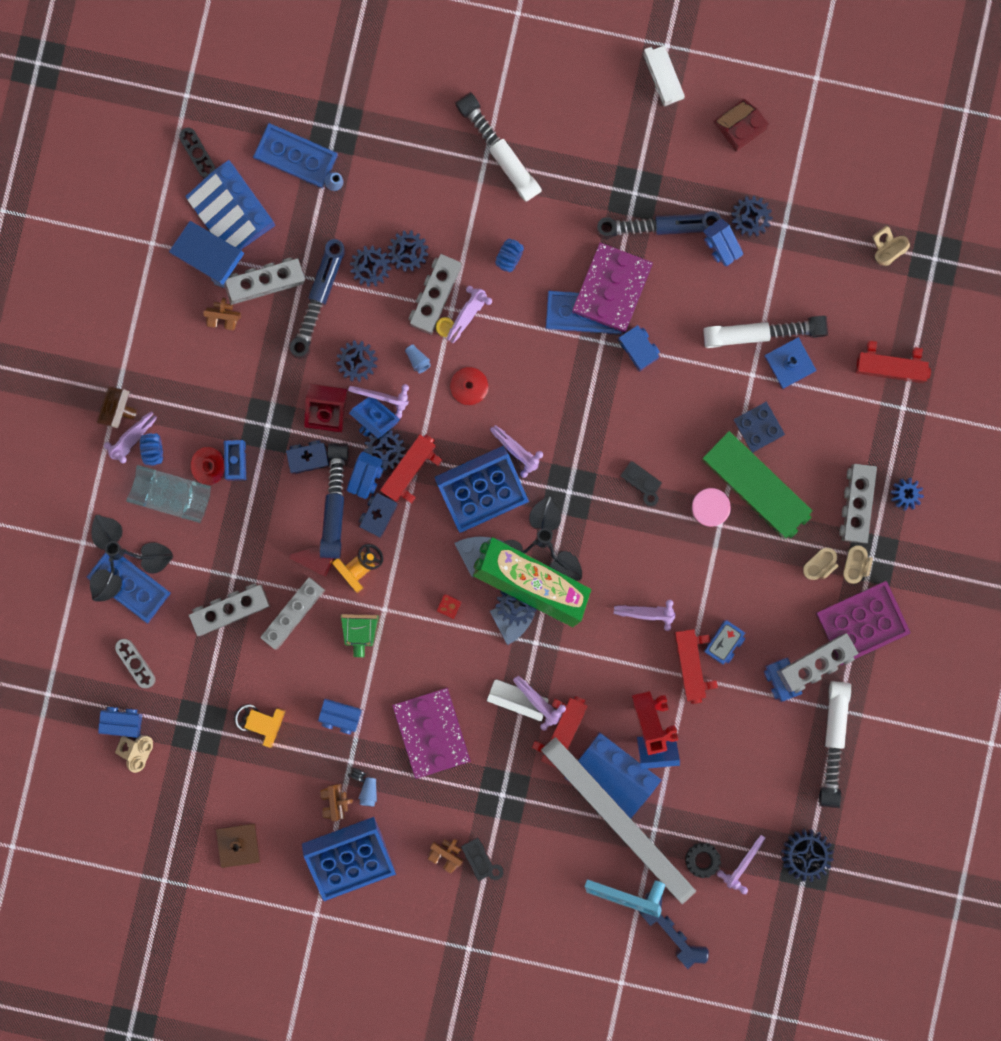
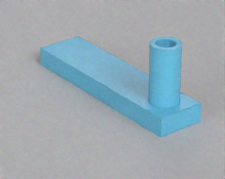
(647, 906)

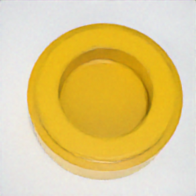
(443, 326)

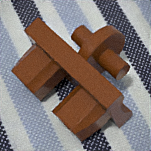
(213, 315)
(338, 802)
(438, 851)

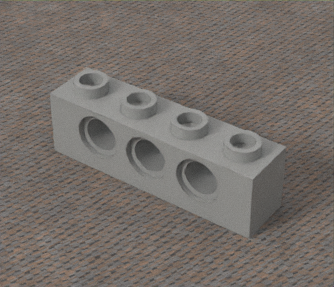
(452, 269)
(237, 294)
(868, 476)
(292, 613)
(199, 615)
(846, 654)

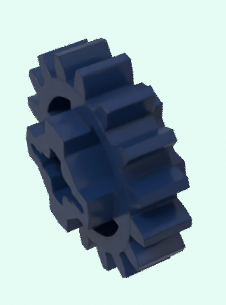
(743, 219)
(401, 256)
(362, 268)
(349, 359)
(384, 441)
(507, 601)

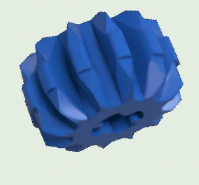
(509, 255)
(151, 449)
(905, 486)

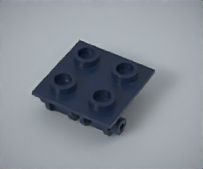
(759, 427)

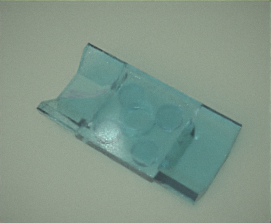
(169, 494)

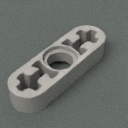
(123, 654)

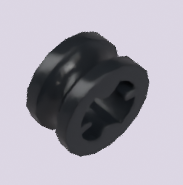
(357, 774)

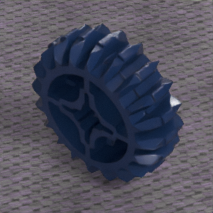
(808, 846)

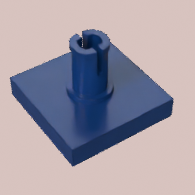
(790, 363)
(374, 417)
(662, 759)

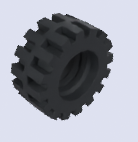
(703, 872)

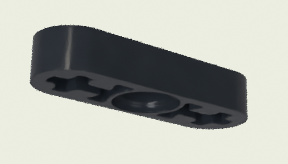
(195, 139)

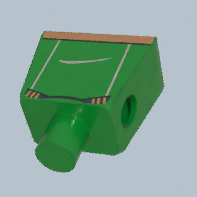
(359, 631)

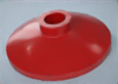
(473, 395)
(201, 466)

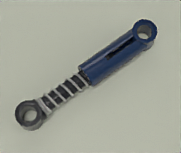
(662, 225)
(318, 295)
(334, 502)

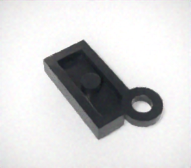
(642, 481)
(480, 861)

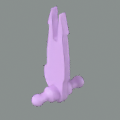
(468, 312)
(400, 401)
(129, 438)
(530, 461)
(649, 613)
(552, 715)
(732, 881)

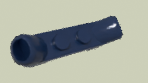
(687, 953)

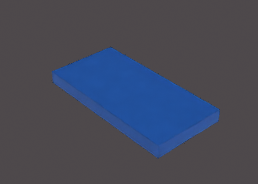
(295, 155)
(206, 252)
(561, 317)
(138, 590)

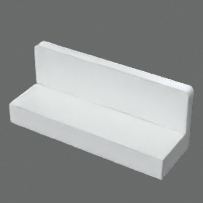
(663, 75)
(513, 699)

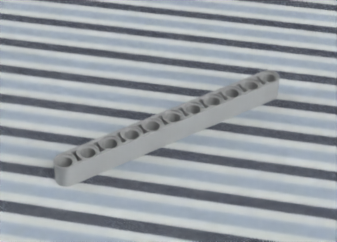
(618, 820)

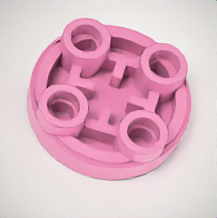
(710, 507)

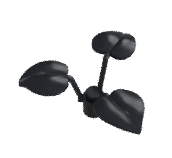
(547, 519)
(105, 535)

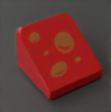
(449, 606)

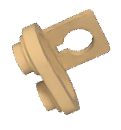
(891, 248)
(821, 564)
(857, 565)
(137, 752)

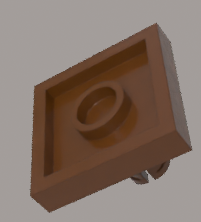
(115, 407)
(238, 845)

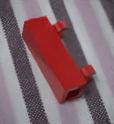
(893, 367)
(409, 467)
(690, 665)
(649, 722)
(567, 724)

